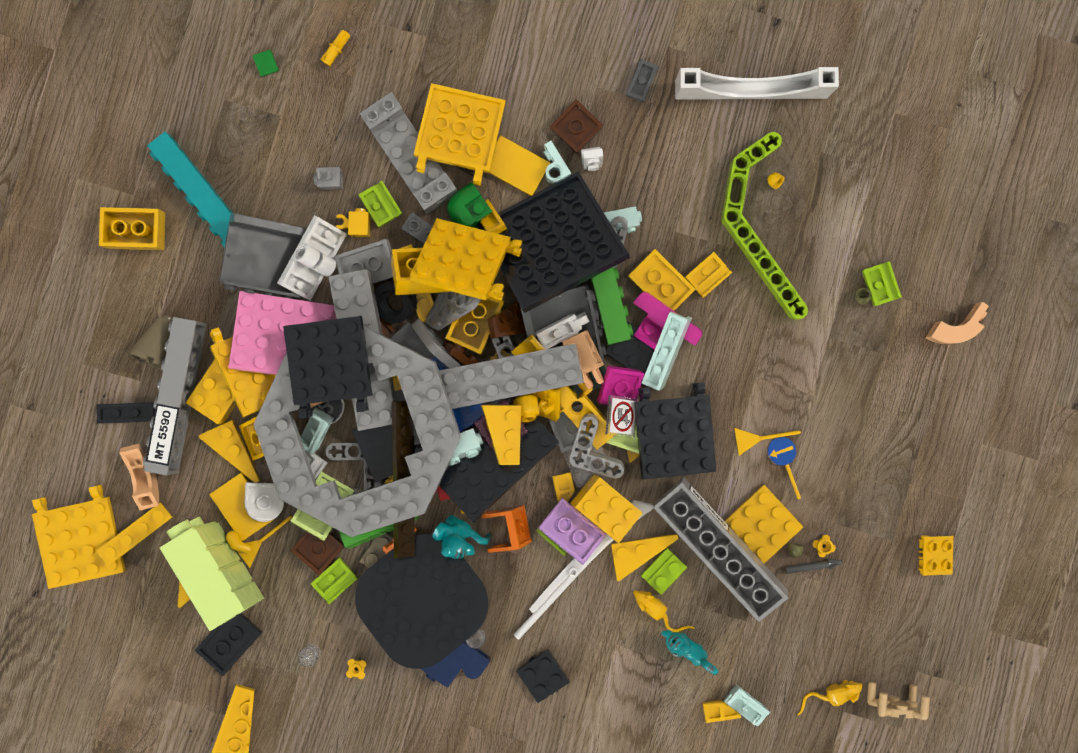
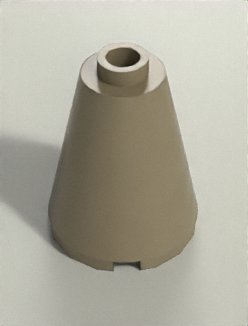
(151, 345)

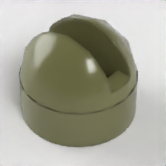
(863, 296)
(795, 550)

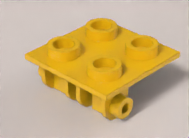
(936, 555)

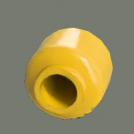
(529, 407)

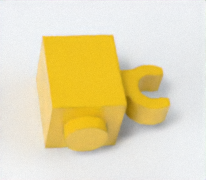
(358, 223)

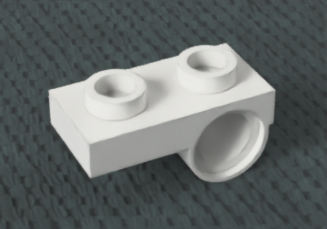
(592, 158)

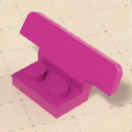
(653, 324)

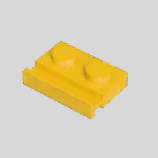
(708, 274)

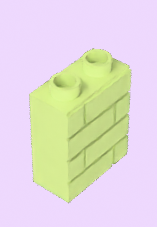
(210, 571)

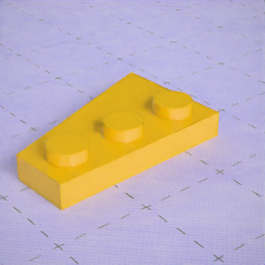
(505, 429)

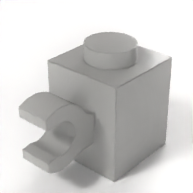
(329, 178)

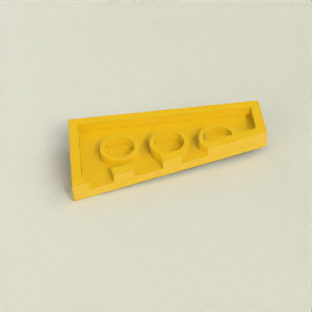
(236, 725)

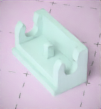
(316, 430)
(746, 705)

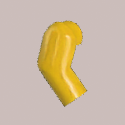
(236, 544)

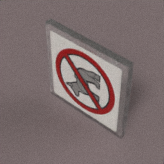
(621, 416)

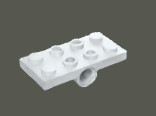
(312, 258)

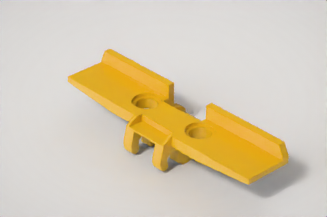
(567, 398)

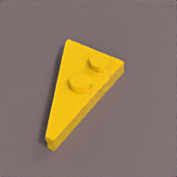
(229, 444)
(634, 553)

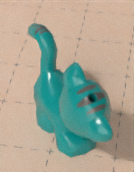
(453, 534)
(681, 645)

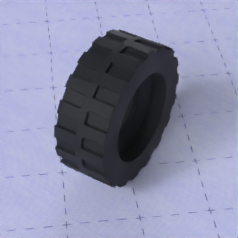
(384, 309)

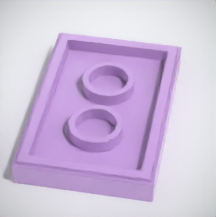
(572, 531)

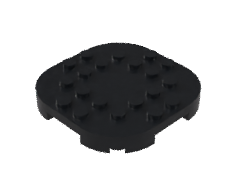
(421, 604)

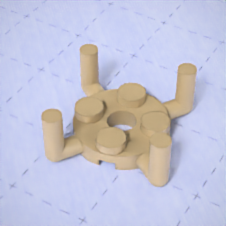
(894, 707)

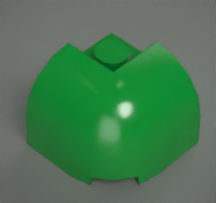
(467, 206)

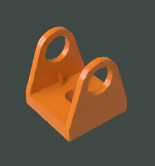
(517, 528)

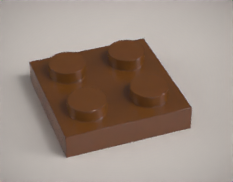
(576, 126)
(316, 552)

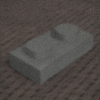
(642, 80)

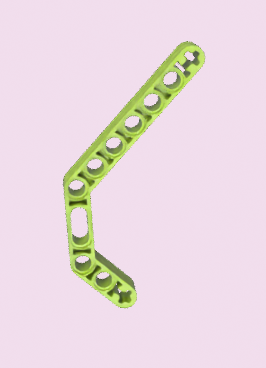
(751, 237)

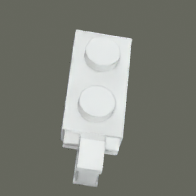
(561, 329)

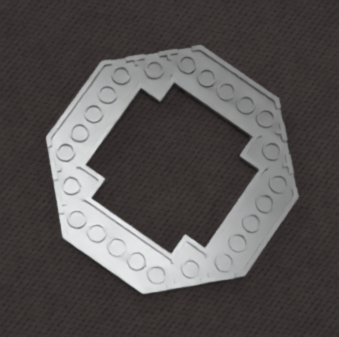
(382, 504)

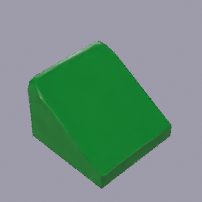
(265, 63)

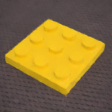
(763, 523)

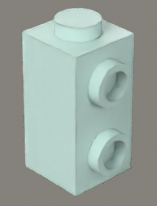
(630, 214)
(468, 446)

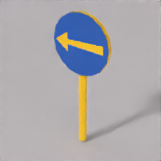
(782, 452)

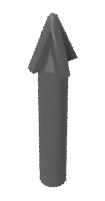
(829, 563)

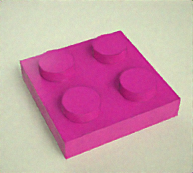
(621, 383)

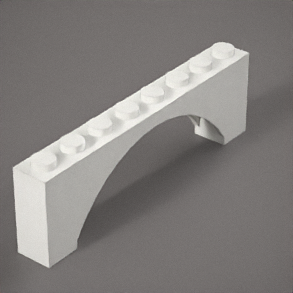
(813, 84)

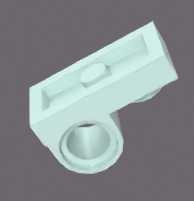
(558, 164)

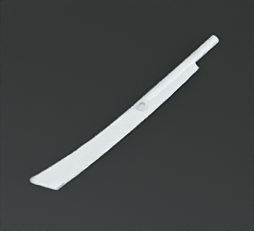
(567, 576)

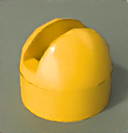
(775, 180)

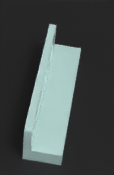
(666, 351)

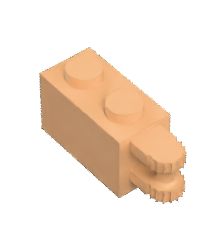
(589, 357)

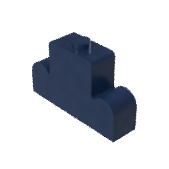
(464, 657)

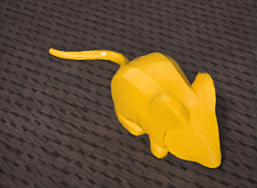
(655, 608)
(837, 693)

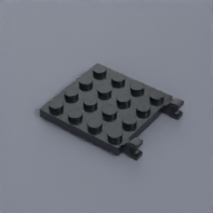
(328, 363)
(675, 434)

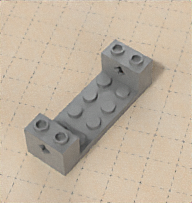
(398, 141)

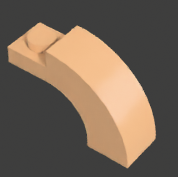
(969, 328)
(144, 483)

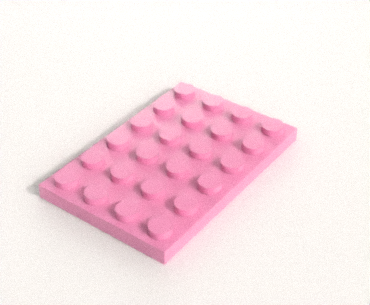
(259, 330)

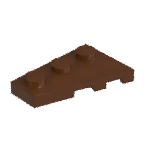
(507, 322)

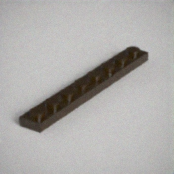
(401, 447)

